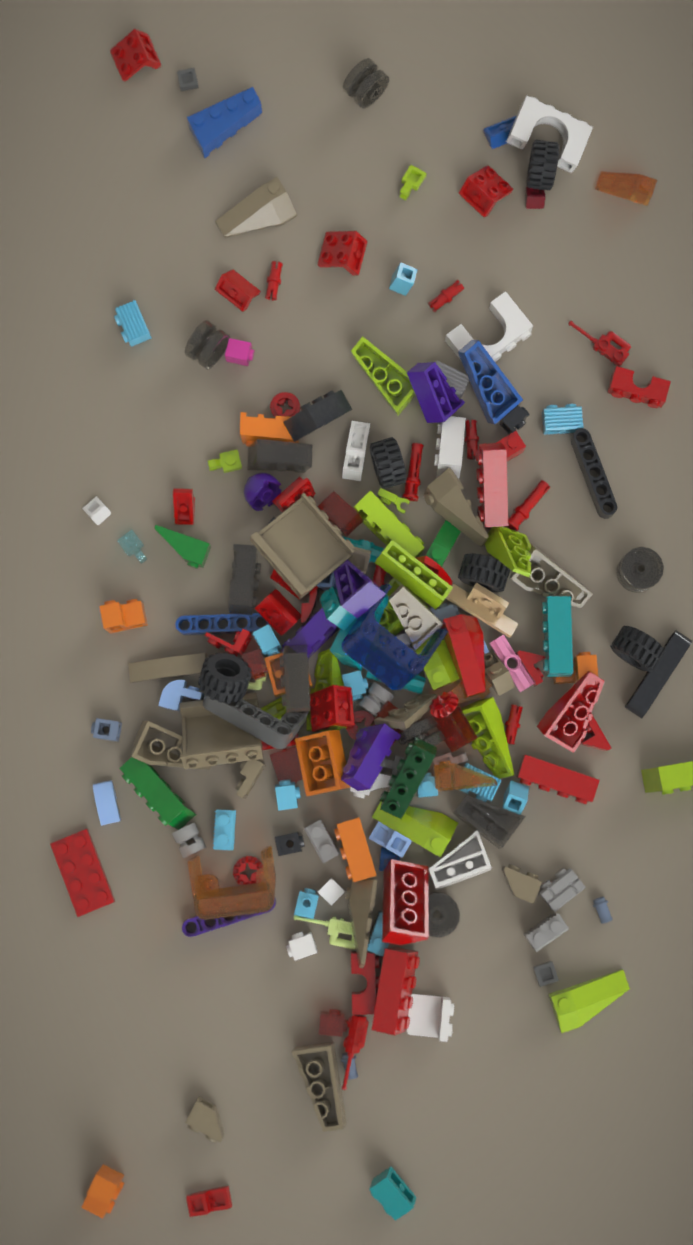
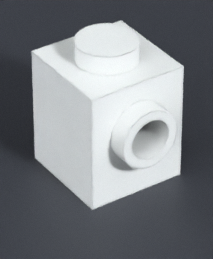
(301, 945)

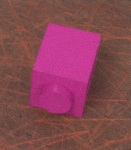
(239, 352)

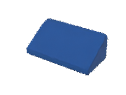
(498, 133)

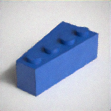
(224, 119)
(489, 383)

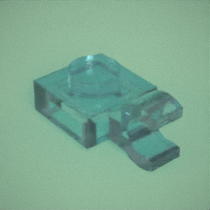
(131, 545)

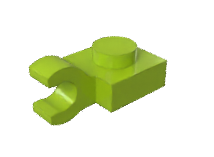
(412, 179)
(228, 461)
(388, 497)

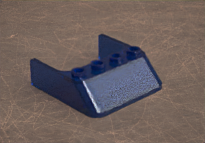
(383, 652)

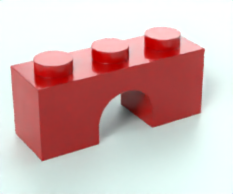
(623, 386)
(364, 1001)

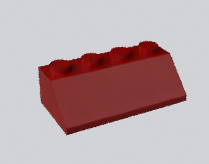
(405, 903)

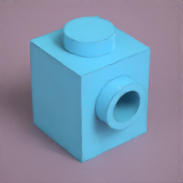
(403, 279)
(357, 683)
(427, 787)
(287, 795)
(515, 797)
(306, 903)

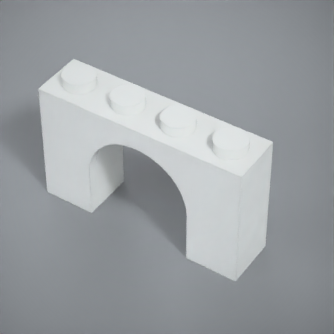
(573, 132)
(514, 323)

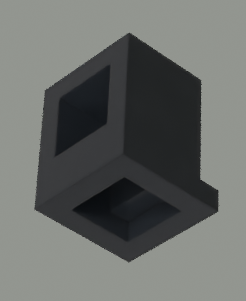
(514, 419)
(281, 841)

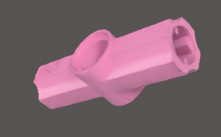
(504, 652)

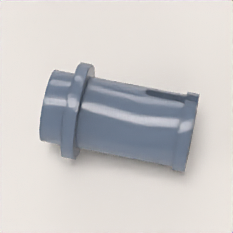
(602, 910)
(353, 1071)

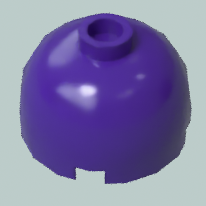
(261, 490)

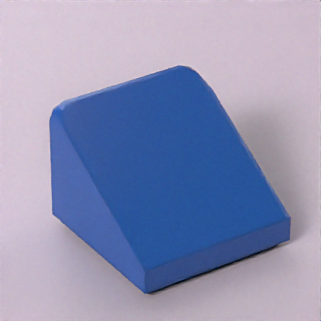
(385, 857)

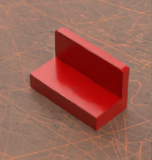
(236, 289)

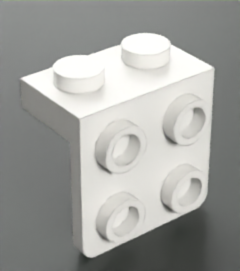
(430, 1016)

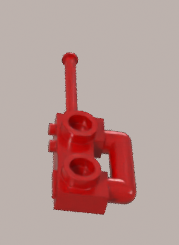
(604, 347)
(354, 1041)

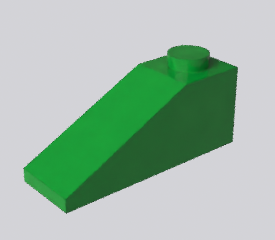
(443, 543)
(189, 548)

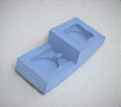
(106, 802)
(390, 839)

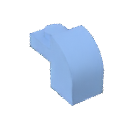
(174, 693)

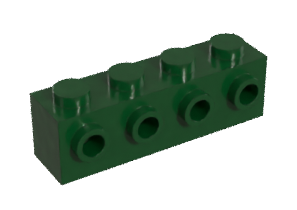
(408, 777)

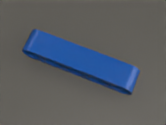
(214, 620)

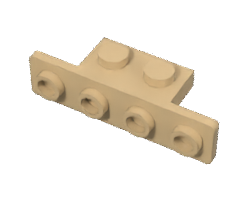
(484, 606)

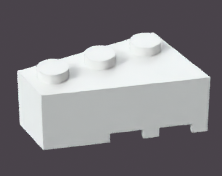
(450, 445)
(461, 863)

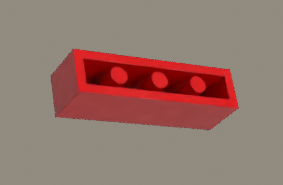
(557, 778)

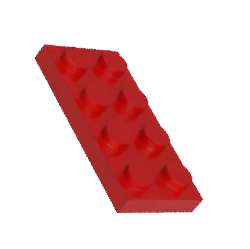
(82, 872)

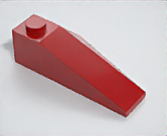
(466, 648)
(570, 715)

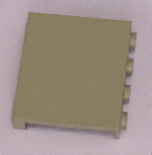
(303, 546)
(214, 741)

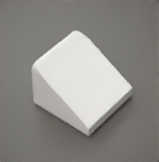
(97, 510)
(331, 891)

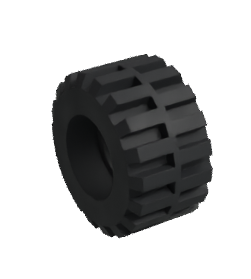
(542, 165)
(388, 462)
(485, 571)
(637, 648)
(224, 677)

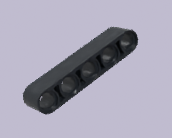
(593, 482)
(654, 681)

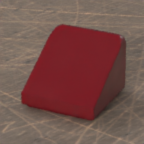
(535, 198)

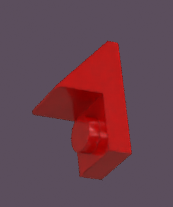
(184, 506)
(528, 661)
(598, 739)

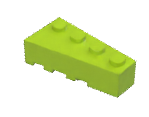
(385, 374)
(386, 525)
(668, 778)

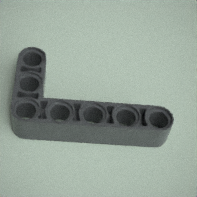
(259, 723)

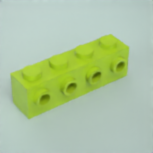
(413, 575)

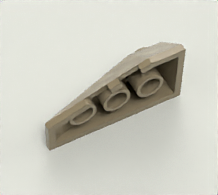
(262, 208)
(448, 501)
(551, 580)
(158, 746)
(360, 905)

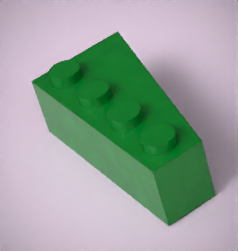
(157, 793)

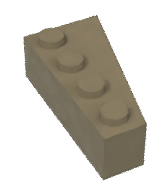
(321, 1076)

